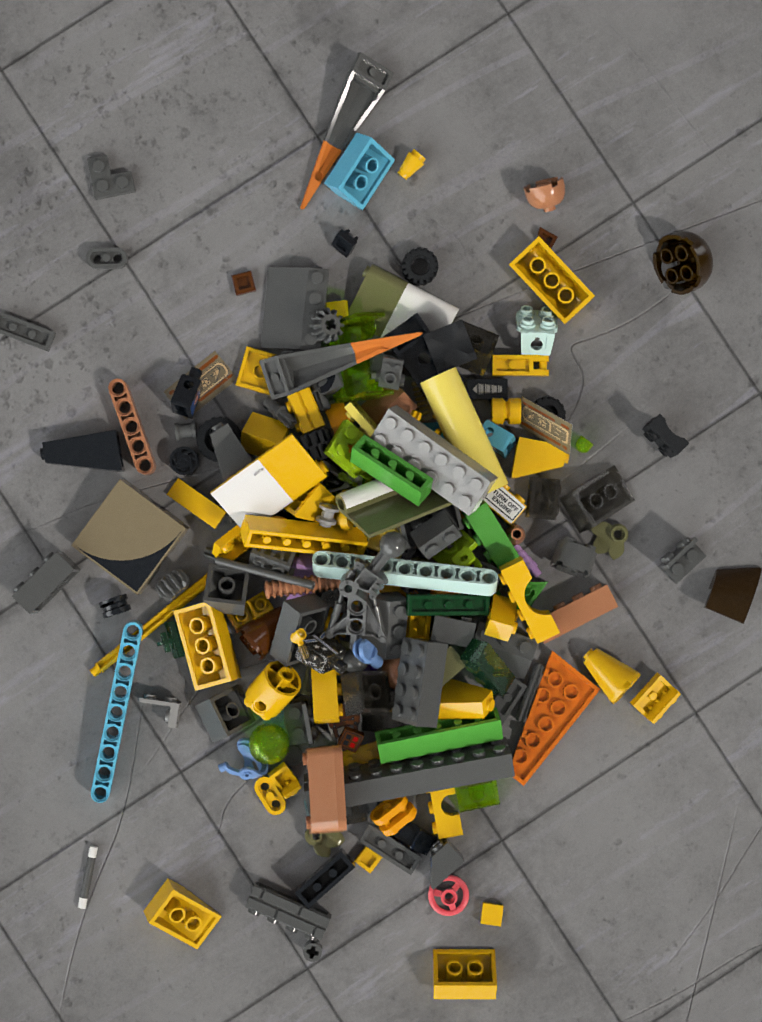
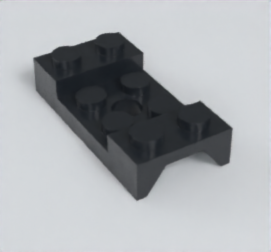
(411, 349)

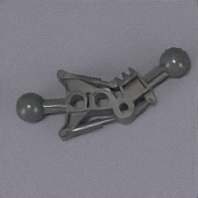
(356, 586)

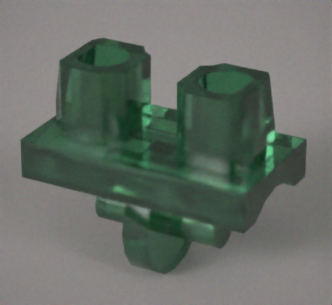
(173, 639)

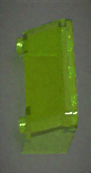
(358, 379)

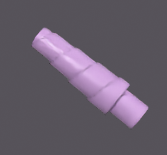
(531, 565)

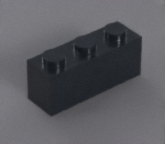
(325, 878)

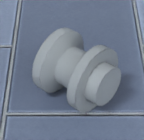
(326, 518)

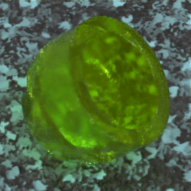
(583, 445)

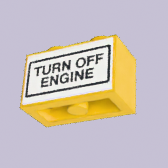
(505, 504)

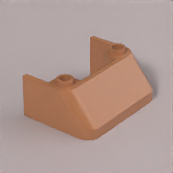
(325, 789)

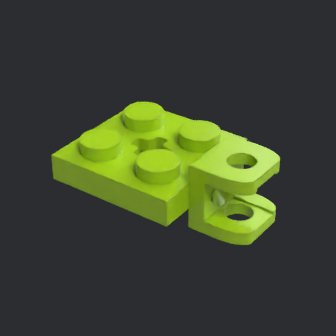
(338, 449)
(460, 553)

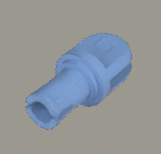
(367, 653)

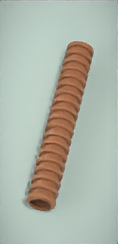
(280, 588)

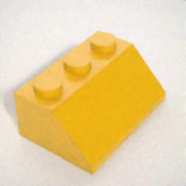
(464, 974)

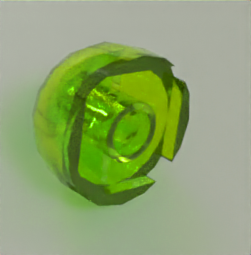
(269, 743)

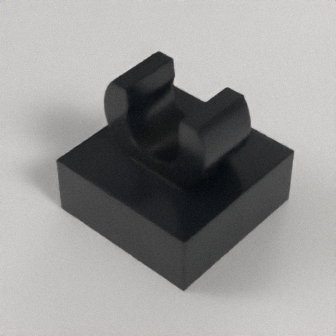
(344, 243)

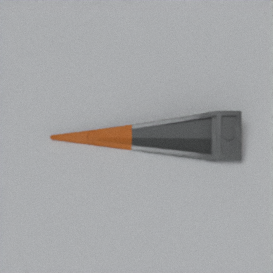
(359, 94)
(302, 368)

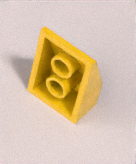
(181, 914)

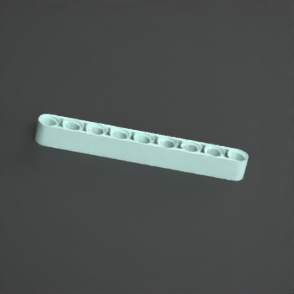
(415, 570)

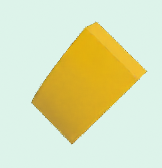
(254, 608)

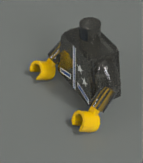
(320, 652)

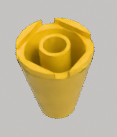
(610, 674)

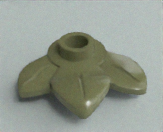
(606, 540)
(324, 842)

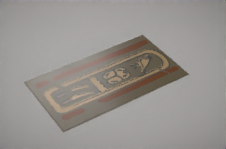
(214, 378)
(546, 425)

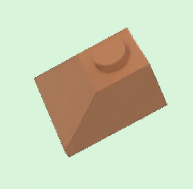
(378, 407)

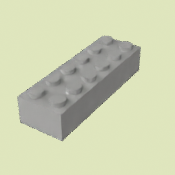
(453, 472)

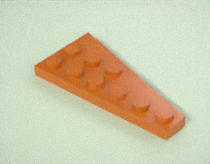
(556, 706)

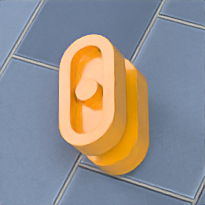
(393, 815)

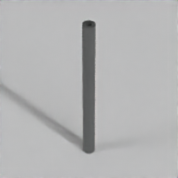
(265, 572)

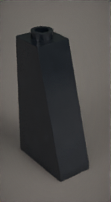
(88, 451)

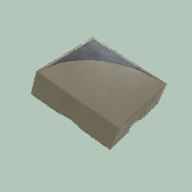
(130, 536)

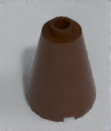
(260, 632)

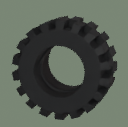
(316, 443)

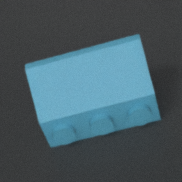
(359, 170)

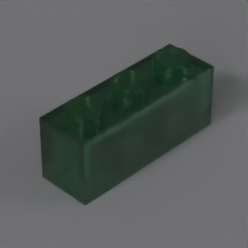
(487, 667)

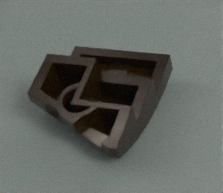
(733, 592)

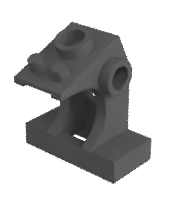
(389, 370)

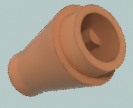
(509, 532)

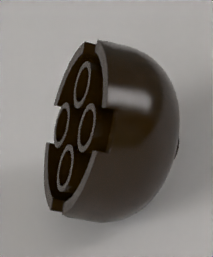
(692, 257)

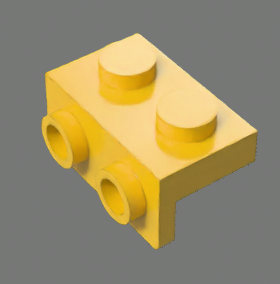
(655, 698)

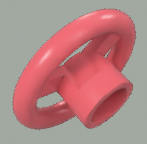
(449, 902)

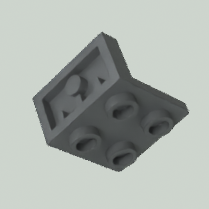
(272, 559)
(682, 560)
(299, 724)

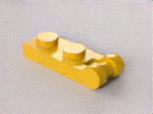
(519, 365)

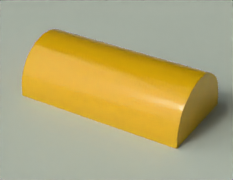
(552, 280)

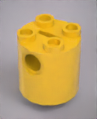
(272, 690)

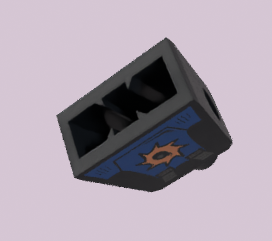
(187, 393)

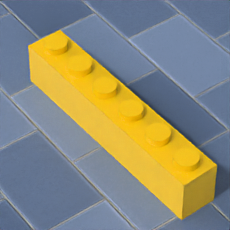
(300, 536)

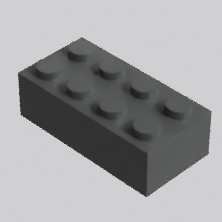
(419, 682)

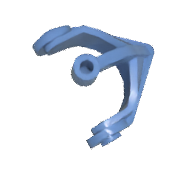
(248, 770)

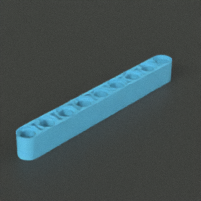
(116, 721)

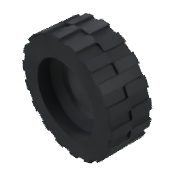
(203, 436)

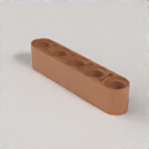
(126, 418)

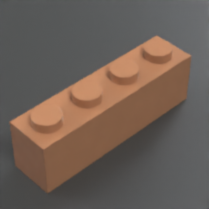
(582, 609)

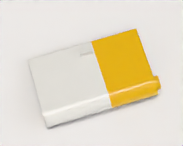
(270, 481)

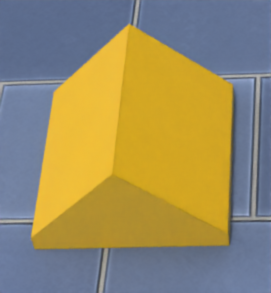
(262, 433)

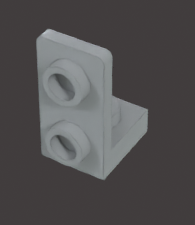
(172, 715)

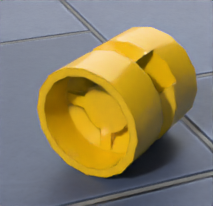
(506, 410)

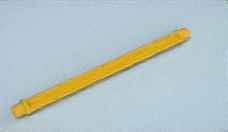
(153, 624)

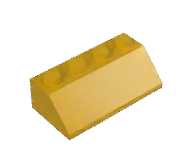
(207, 645)

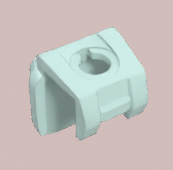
(536, 324)

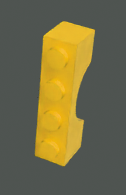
(517, 577)

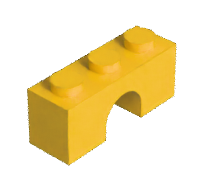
(445, 823)

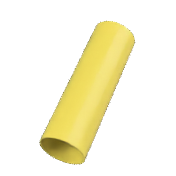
(460, 421)

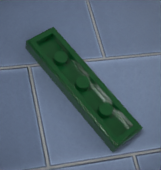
(446, 604)

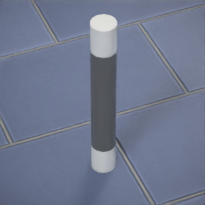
(87, 877)

